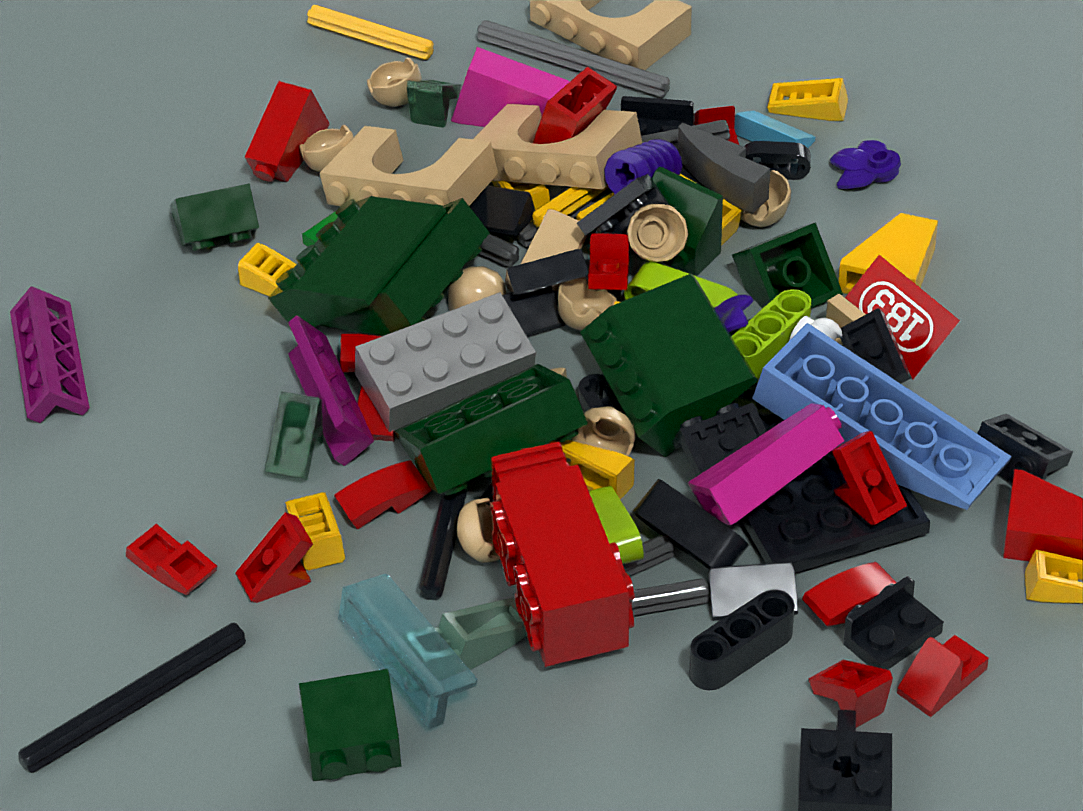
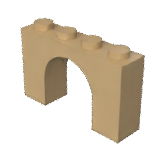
(632, 39)
(374, 153)
(564, 163)

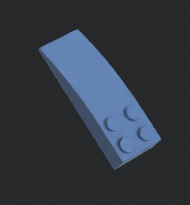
(919, 441)

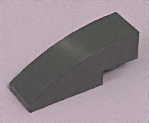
(724, 168)

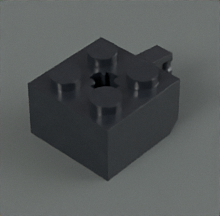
(844, 768)

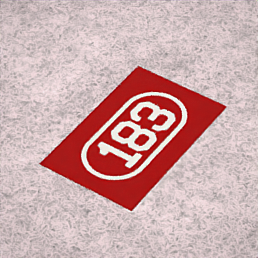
(913, 315)

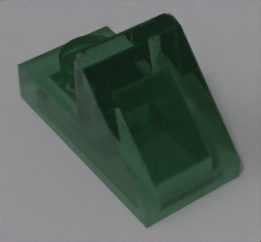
(430, 101)
(294, 435)

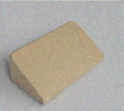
(555, 236)

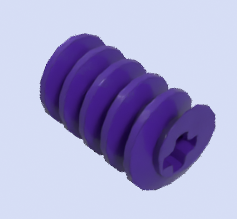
(641, 160)

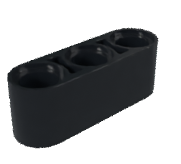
(689, 526)
(741, 639)

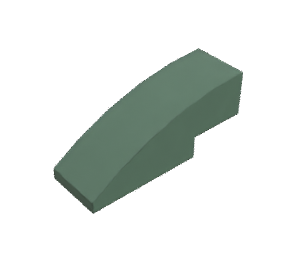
(482, 631)

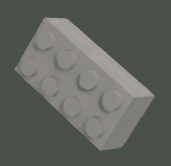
(442, 360)

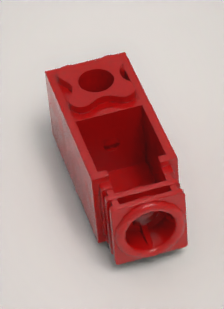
(558, 556)

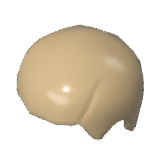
(390, 80)
(324, 146)
(774, 207)
(657, 232)
(474, 285)
(581, 305)
(607, 430)
(475, 530)

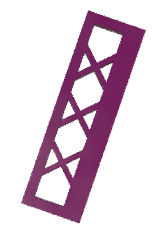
(37, 355)
(323, 378)

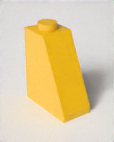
(903, 242)

